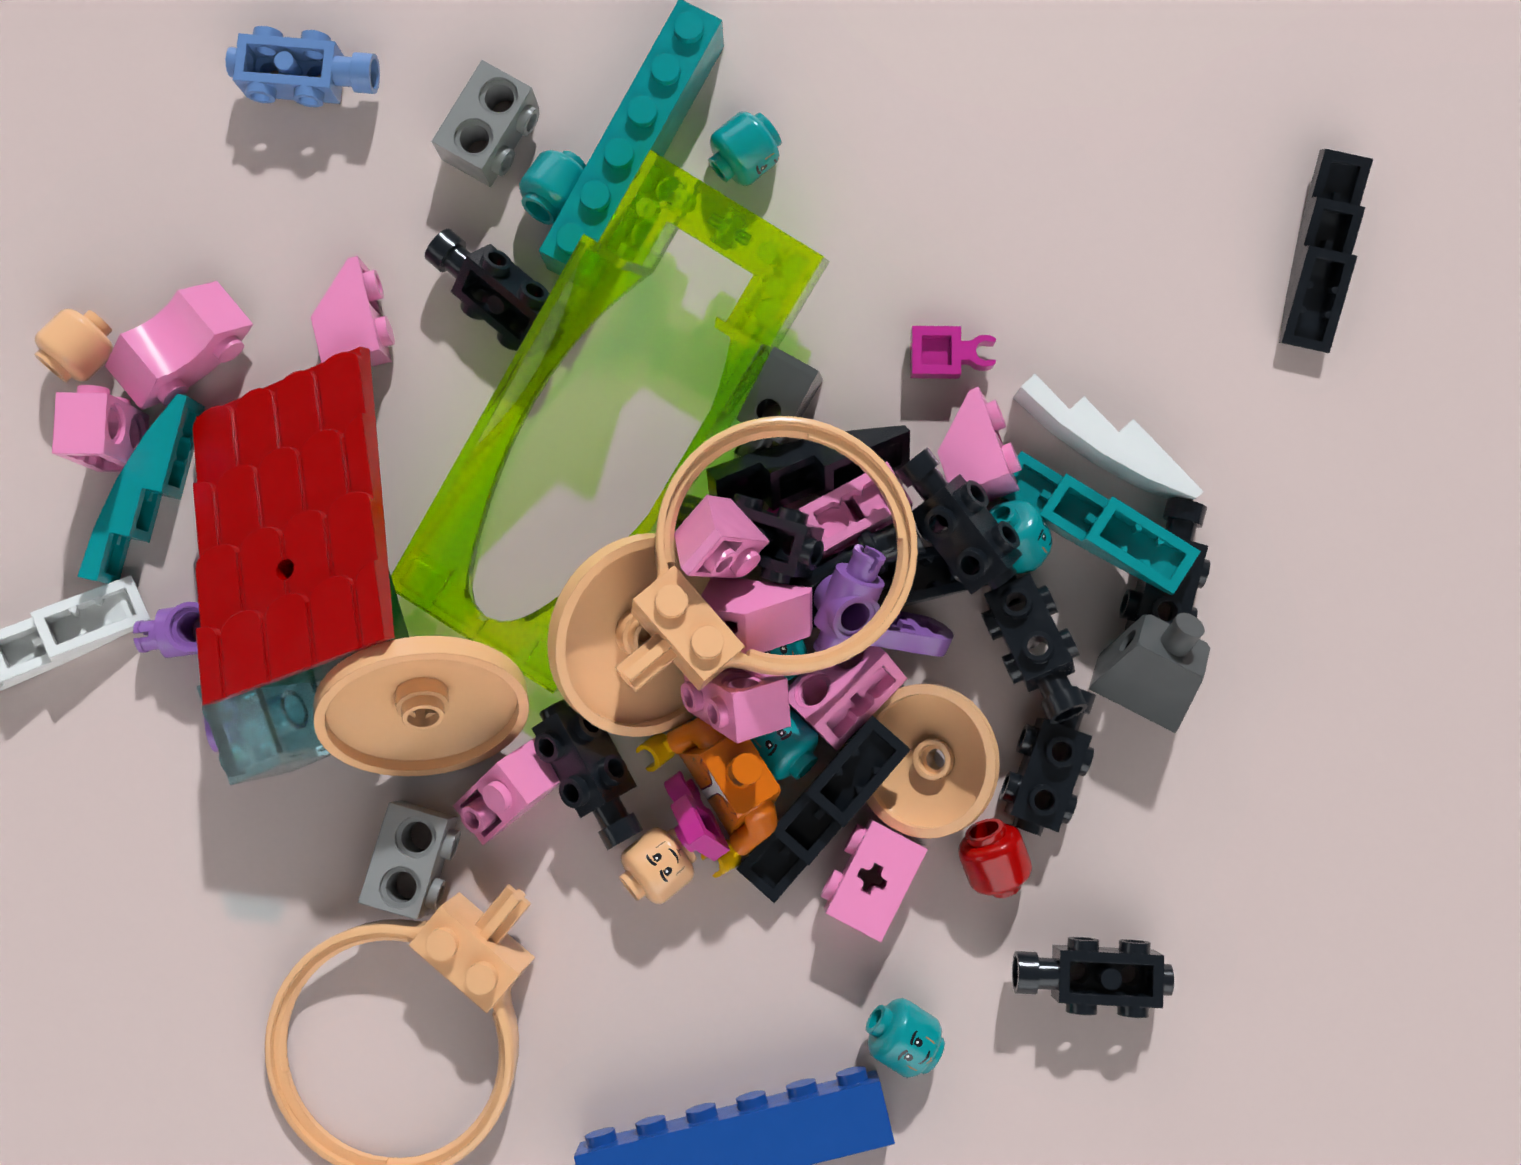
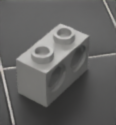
(474, 120)
(398, 854)

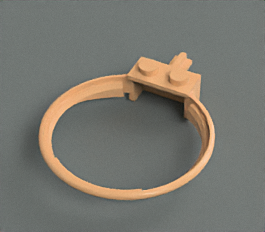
(686, 626)
(471, 953)

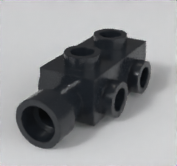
(489, 286)
(1182, 520)
(960, 525)
(777, 559)
(1026, 630)
(588, 770)
(1042, 772)
(1102, 976)

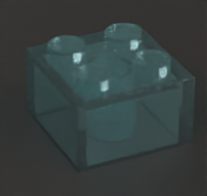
(265, 731)

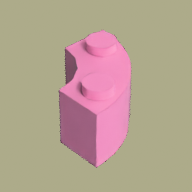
(179, 345)

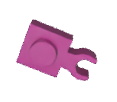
(939, 352)
(696, 823)

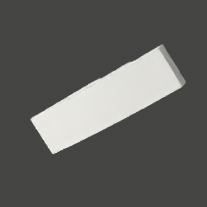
(1126, 453)
(68, 630)

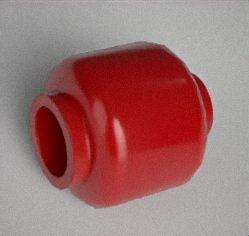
(994, 858)

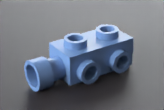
(298, 65)

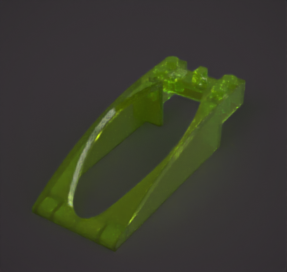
(660, 200)

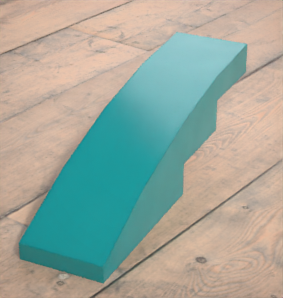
(152, 471)
(1104, 526)

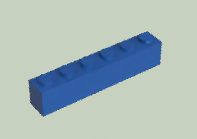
(787, 1128)

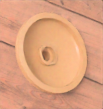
(918, 793)

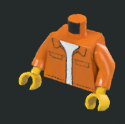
(731, 780)

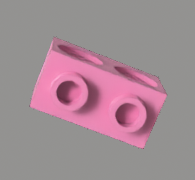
(96, 428)
(849, 512)
(846, 694)
(740, 703)

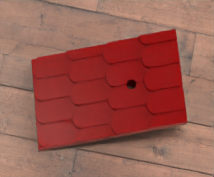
(291, 531)

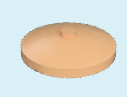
(596, 632)
(420, 706)

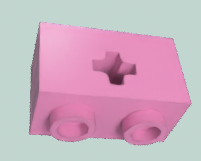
(873, 908)

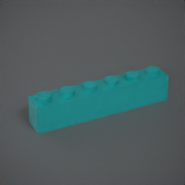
(642, 123)

